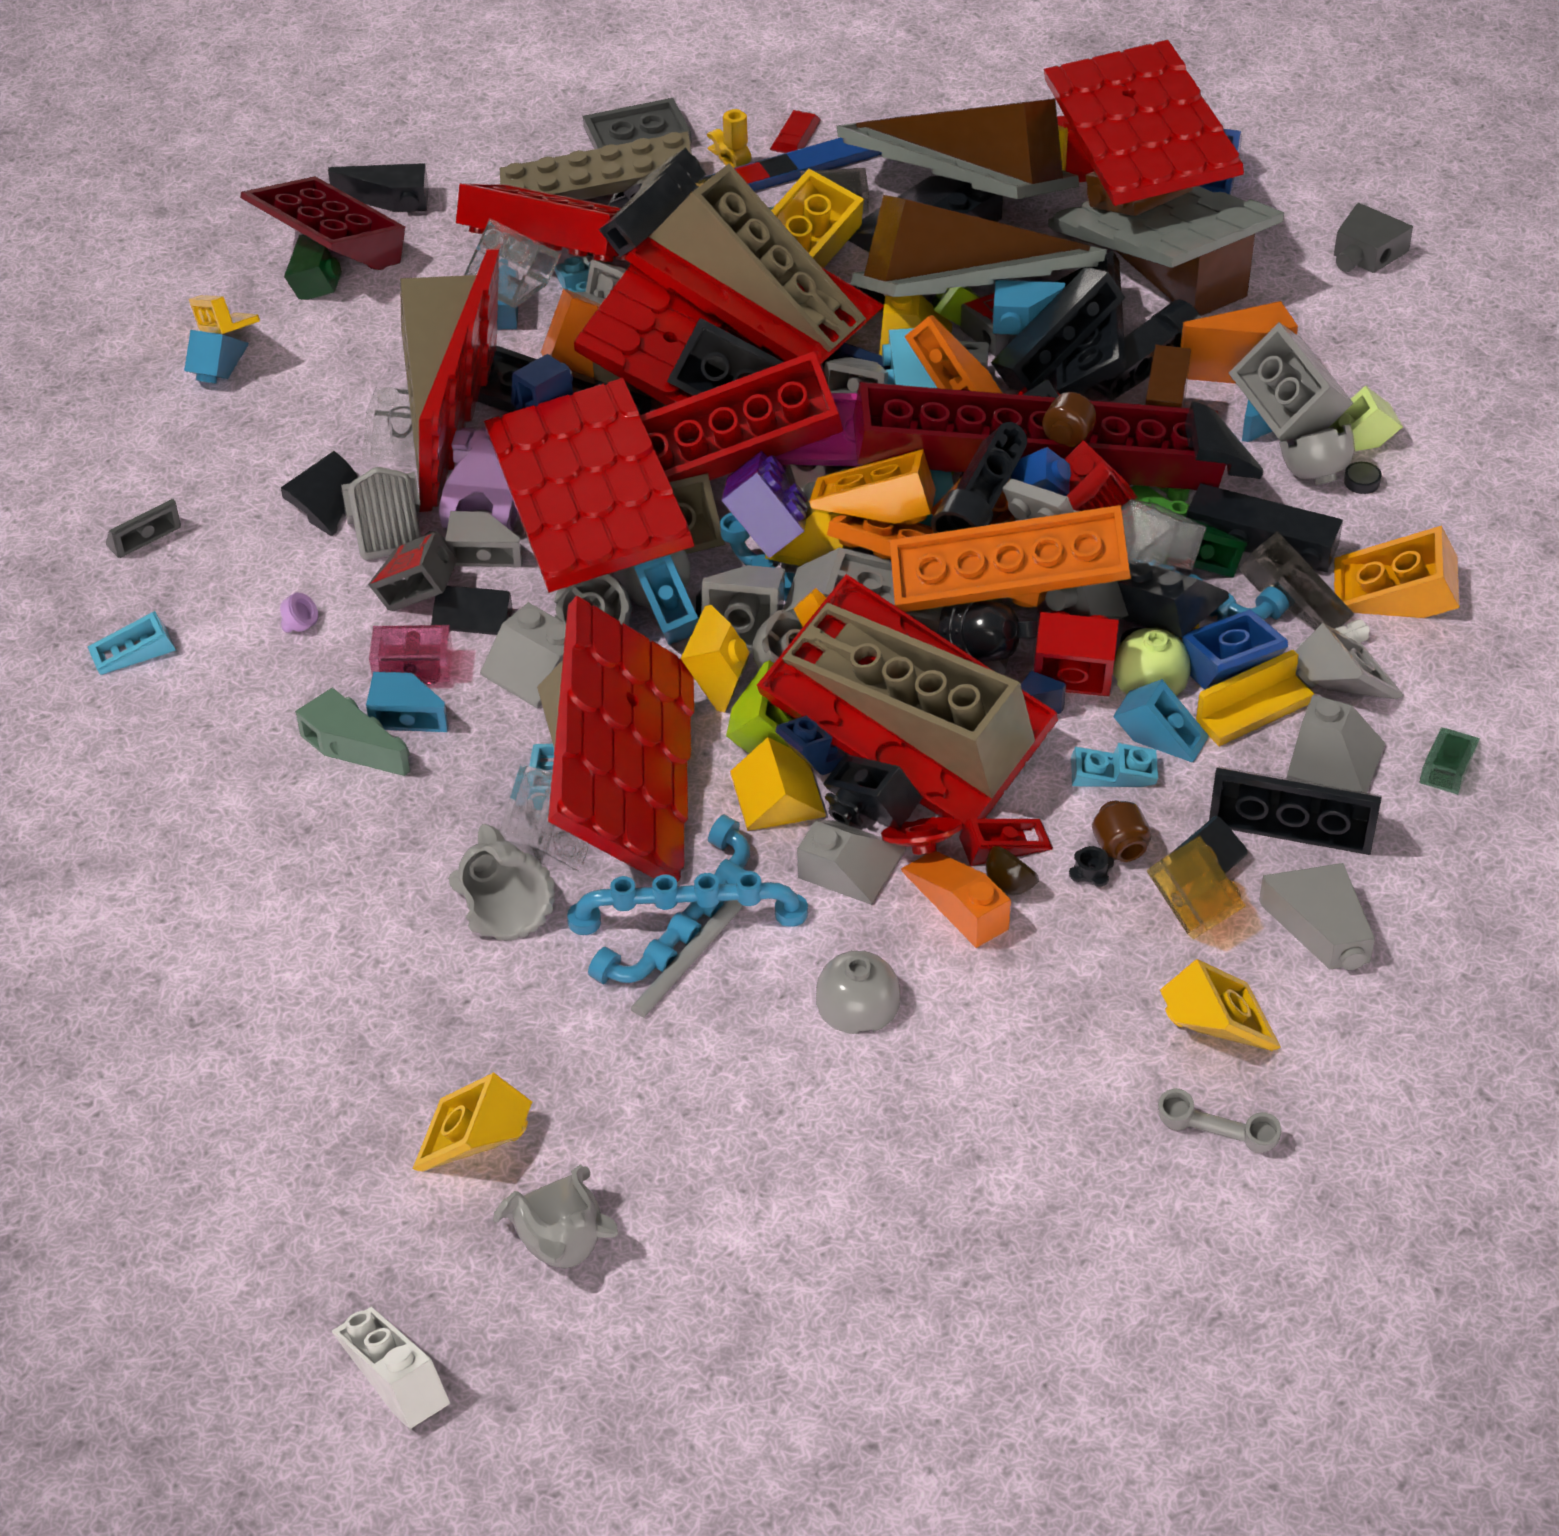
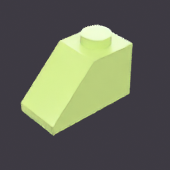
(1371, 420)

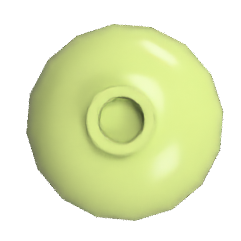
(1149, 657)

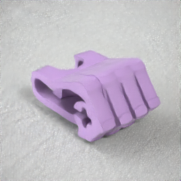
(476, 480)

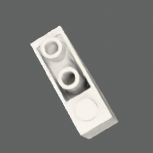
(393, 1366)

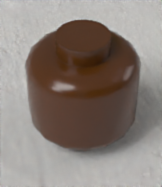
(1069, 419)
(1121, 830)

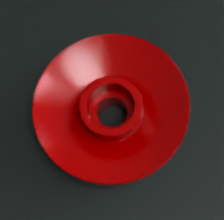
(922, 833)

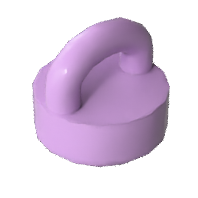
(298, 613)

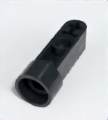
(1162, 329)
(982, 481)

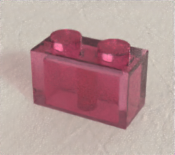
(413, 649)

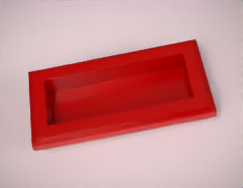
(796, 132)

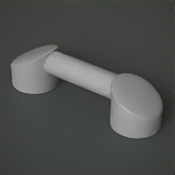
(1178, 1113)

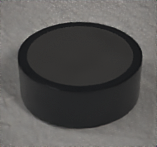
(1362, 477)

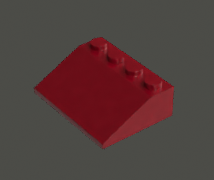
(333, 220)

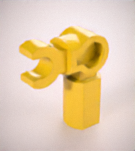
(733, 140)

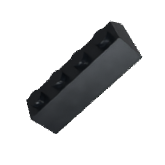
(716, 358)
(1168, 599)
(1295, 810)

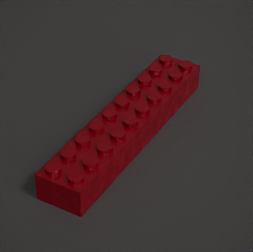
(1136, 440)

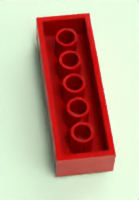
(539, 215)
(737, 420)

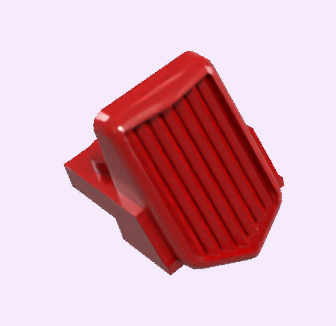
(1094, 481)

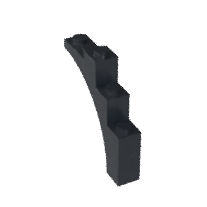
(652, 201)

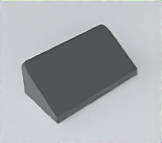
(144, 529)

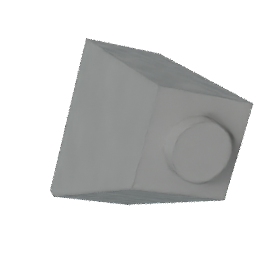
(1321, 913)

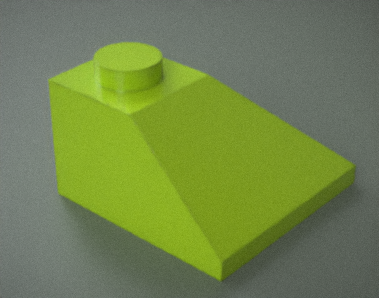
(755, 717)

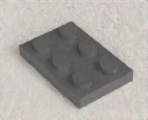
(634, 122)

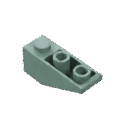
(346, 733)

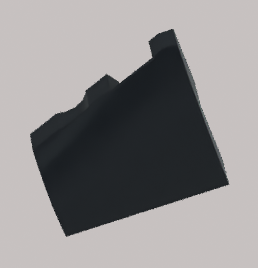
(1217, 443)
(320, 491)

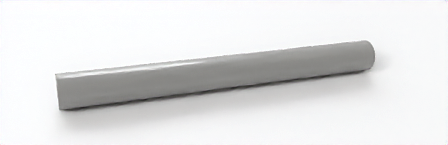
(686, 958)

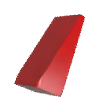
(982, 834)

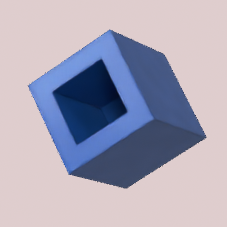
(1044, 471)

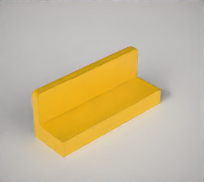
(214, 317)
(1252, 699)

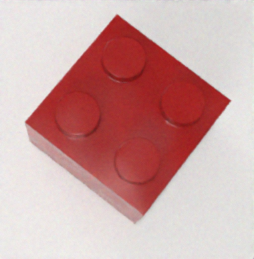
(1077, 651)

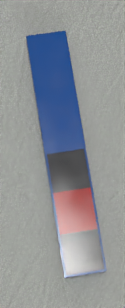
(789, 165)

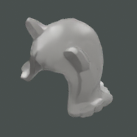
(503, 887)
(558, 1220)

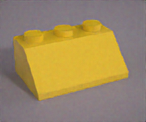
(820, 215)

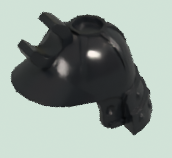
(984, 629)

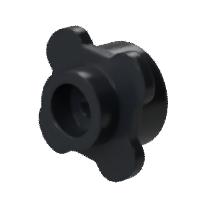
(845, 807)
(1093, 857)

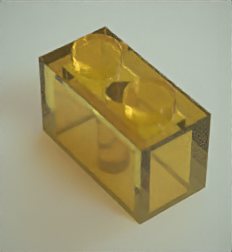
(1196, 887)

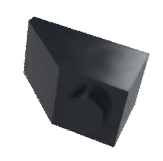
(880, 786)

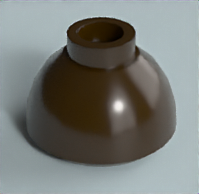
(1009, 872)

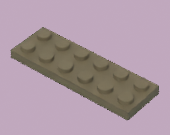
(595, 171)

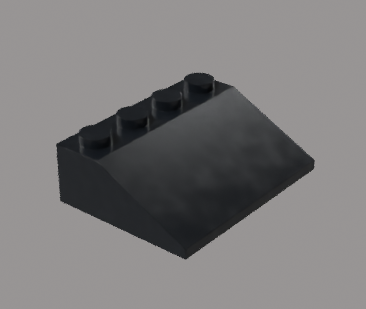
(941, 193)

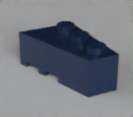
(540, 382)

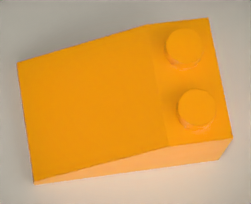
(880, 491)
(1401, 576)

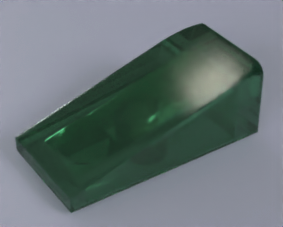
(1449, 760)

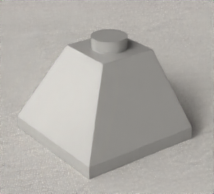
(745, 597)
(1342, 665)
(1335, 747)
(847, 860)

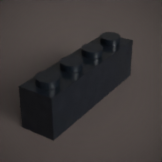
(1058, 329)
(1257, 519)

